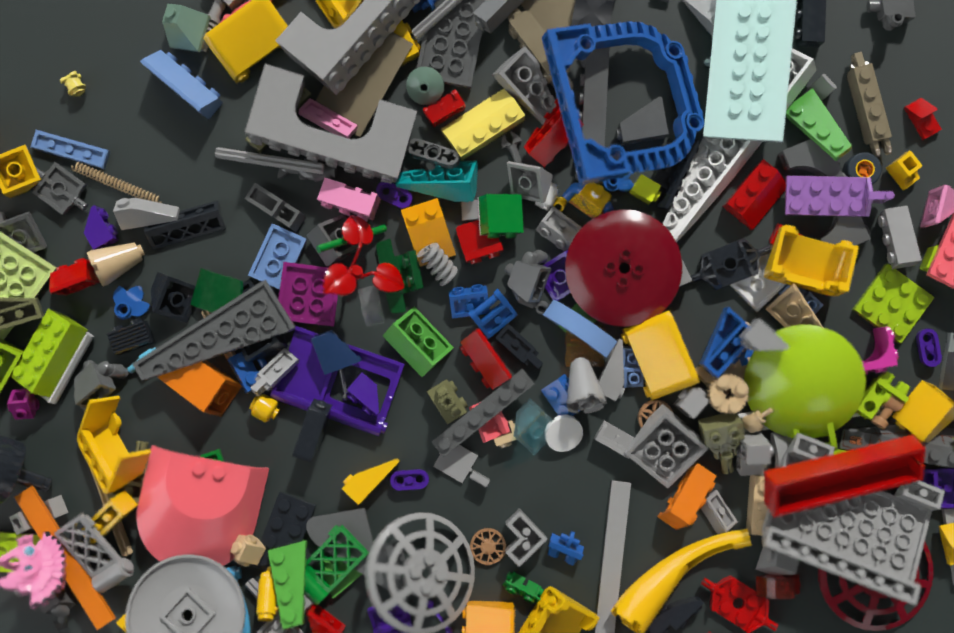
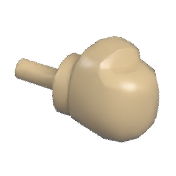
(755, 421)

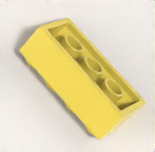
(483, 124)

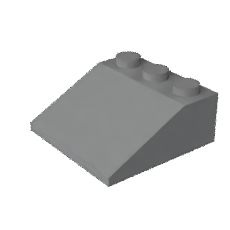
(666, 446)

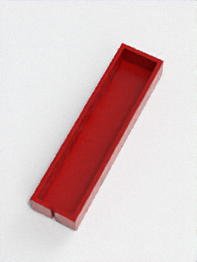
(843, 475)

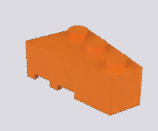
(688, 497)

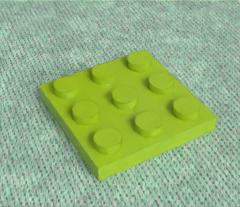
(893, 302)

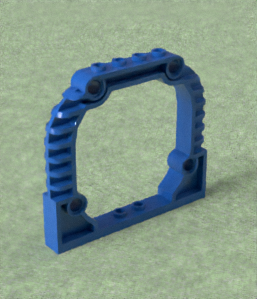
(590, 158)

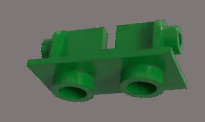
(529, 592)

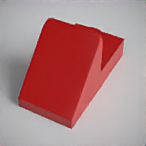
(922, 117)

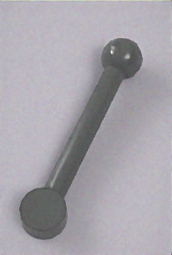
(343, 385)

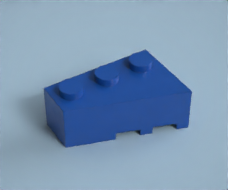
(724, 343)

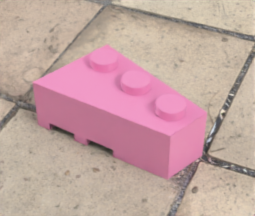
(348, 199)

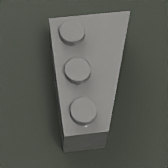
(776, 562)

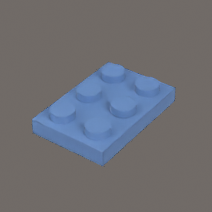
(276, 248)

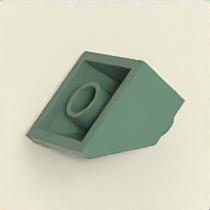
(185, 27)

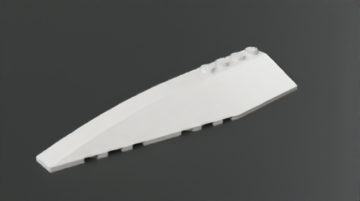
(722, 159)

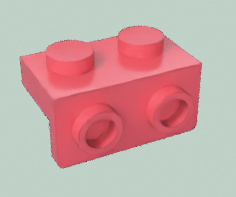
(494, 427)

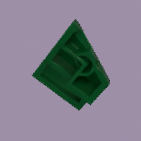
(215, 290)

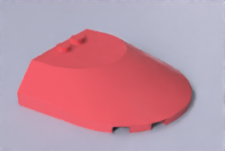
(197, 505)

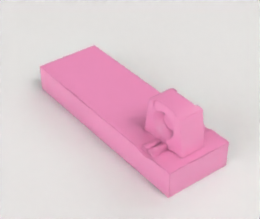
(327, 119)

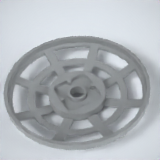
(412, 573)

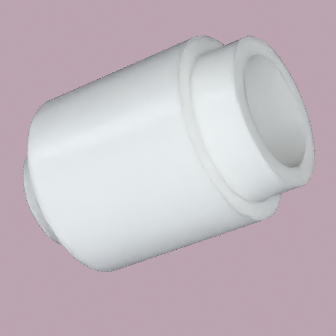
(551, 197)

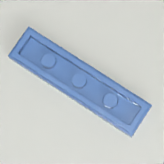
(70, 149)

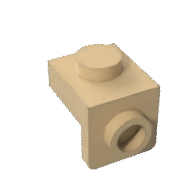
(505, 440)

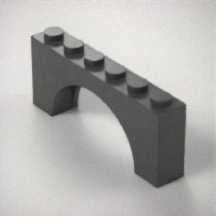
(814, 159)

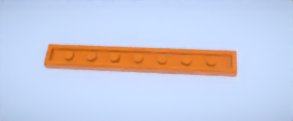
(76, 576)

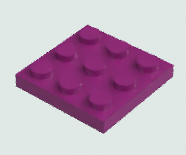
(303, 294)

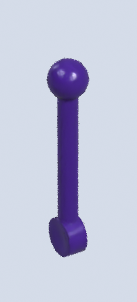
(430, 603)

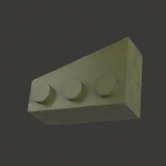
(18, 310)

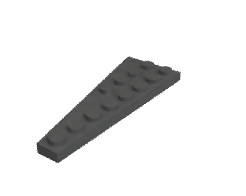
(237, 324)

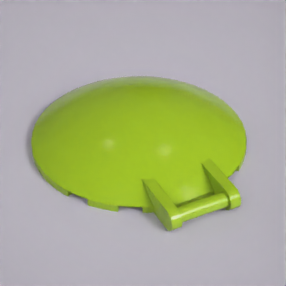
(809, 385)

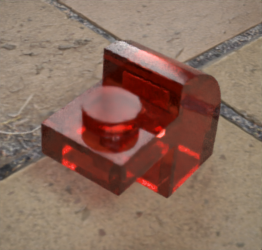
(778, 586)

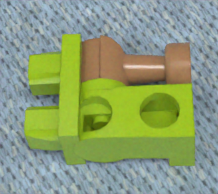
(883, 394)

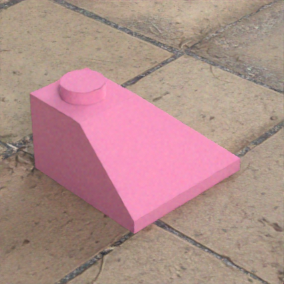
(938, 206)

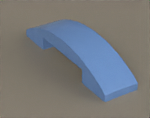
(580, 327)

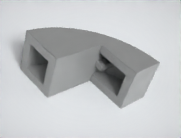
(55, 506)

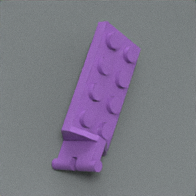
(831, 196)

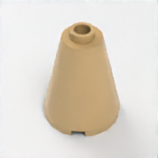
(114, 261)

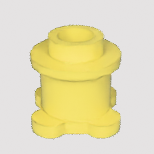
(73, 83)

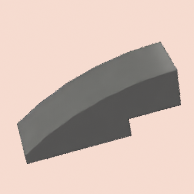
(275, 207)

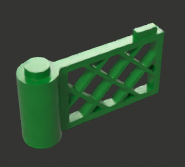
(316, 586)

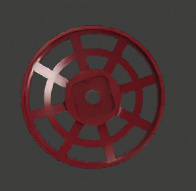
(875, 595)

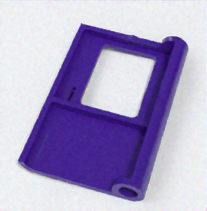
(308, 383)

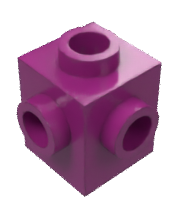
(22, 404)

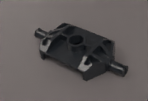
(718, 275)

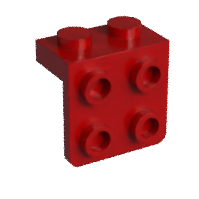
(476, 246)

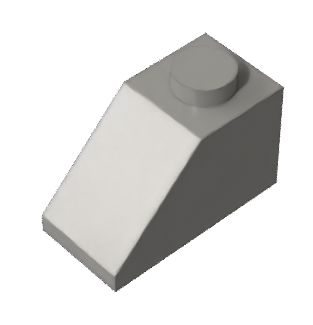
(761, 337)

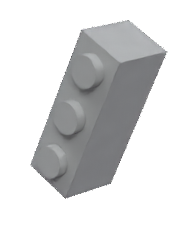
(899, 237)

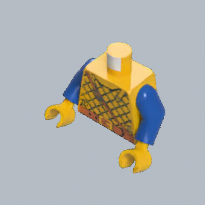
(588, 198)

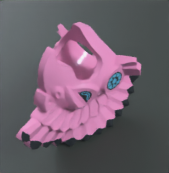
(39, 569)

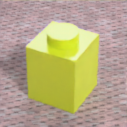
(646, 189)

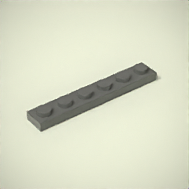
(483, 412)

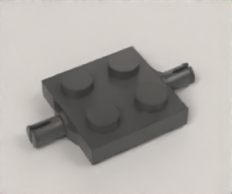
(60, 189)

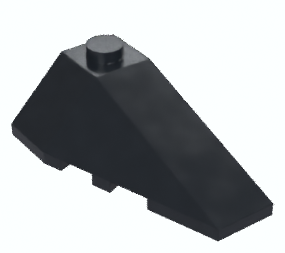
(265, 348)

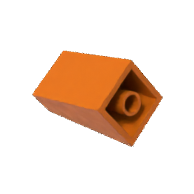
(203, 386)

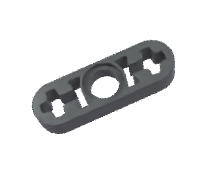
(418, 154)

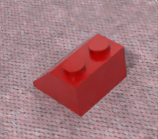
(73, 277)

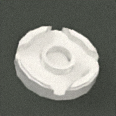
(563, 433)

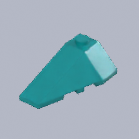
(445, 183)

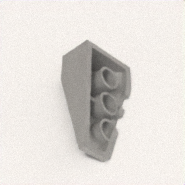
(525, 83)

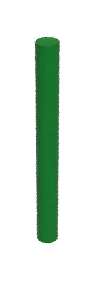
(340, 242)

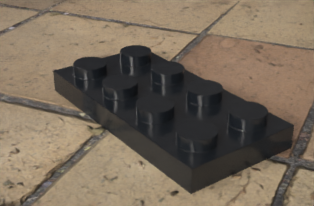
(285, 525)

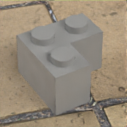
(753, 454)
(528, 537)

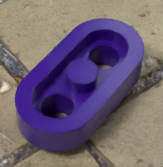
(394, 195)
(930, 347)
(410, 481)

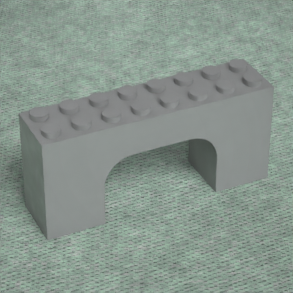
(338, 53)
(276, 124)

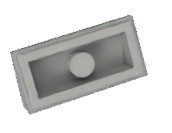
(718, 513)

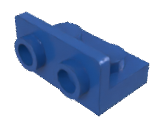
(467, 299)

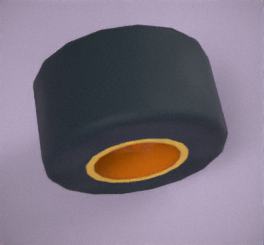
(866, 163)

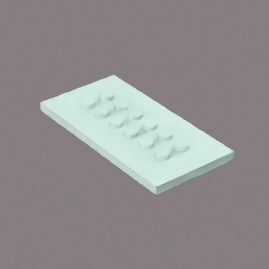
(749, 69)

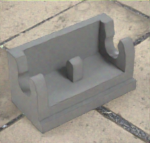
(613, 438)

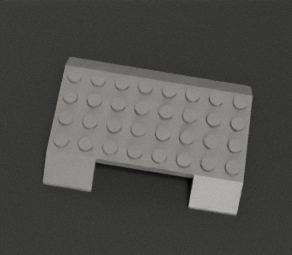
(861, 538)

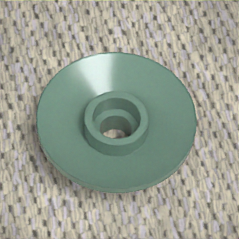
(426, 76)

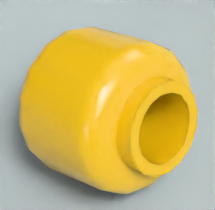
(264, 408)

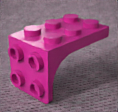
(884, 352)

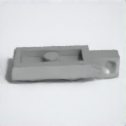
(274, 371)

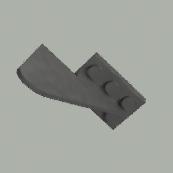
(357, 524)

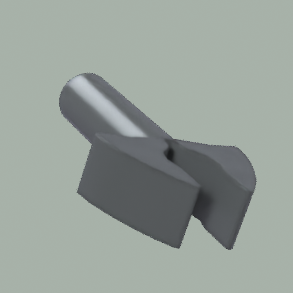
(513, 148)

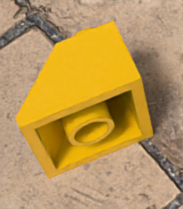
(17, 172)

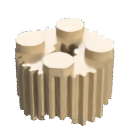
(733, 402)

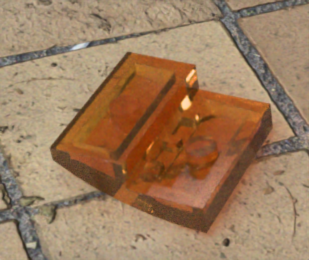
(577, 348)

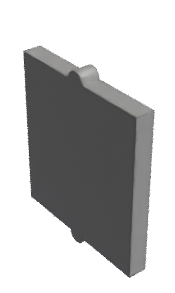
(456, 463)

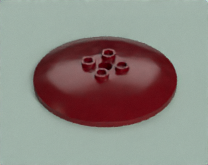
(595, 261)

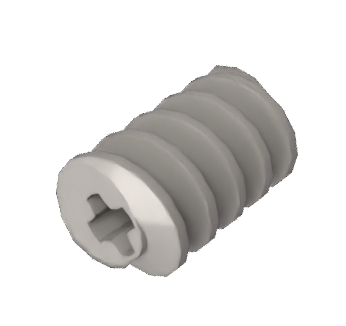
(439, 262)

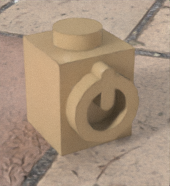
(247, 550)

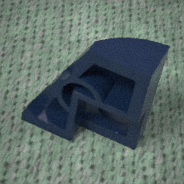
(333, 352)

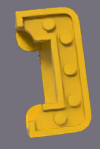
(246, 37)
(811, 263)
(661, 355)
(558, 615)

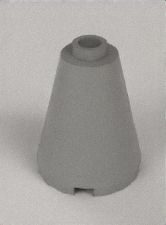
(584, 388)

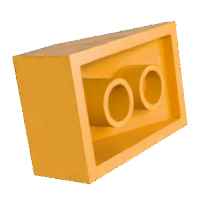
(427, 226)

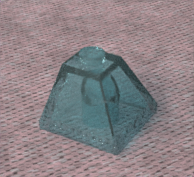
(530, 426)

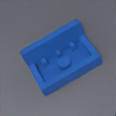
(557, 393)

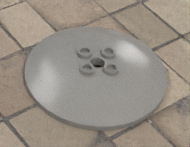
(184, 584)

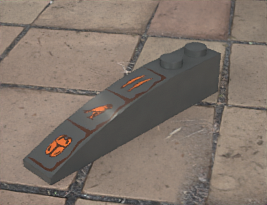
(938, 451)

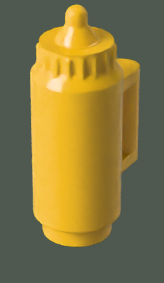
(266, 597)

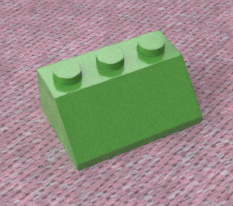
(417, 341)

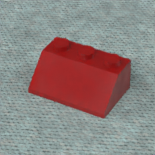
(756, 194)
(485, 359)

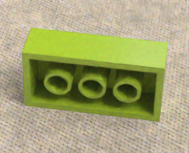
(48, 353)

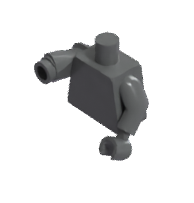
(892, 12)
(529, 279)
(96, 381)
(58, 606)

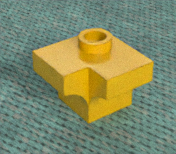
(905, 170)

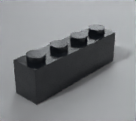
(810, 23)

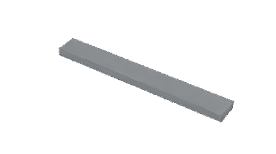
(612, 555)

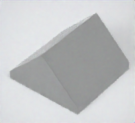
(529, 181)

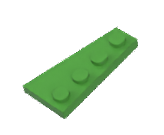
(817, 123)
(289, 579)

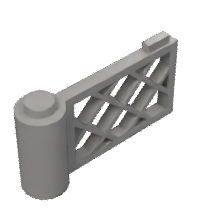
(105, 575)

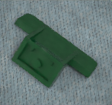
(409, 270)

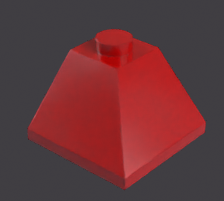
(324, 622)

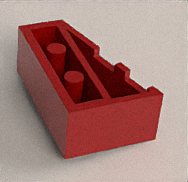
(548, 139)

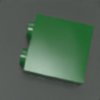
(500, 215)

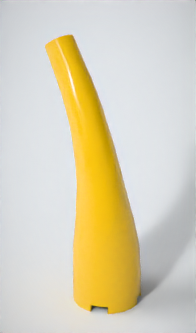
(649, 592)

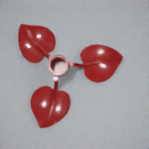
(343, 281)

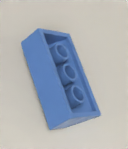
(184, 84)

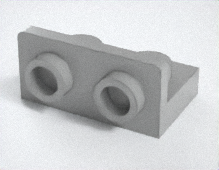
(558, 228)

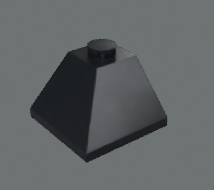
(172, 297)

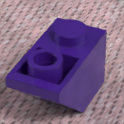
(98, 229)
(365, 393)

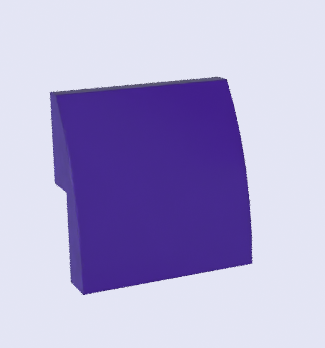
(381, 626)

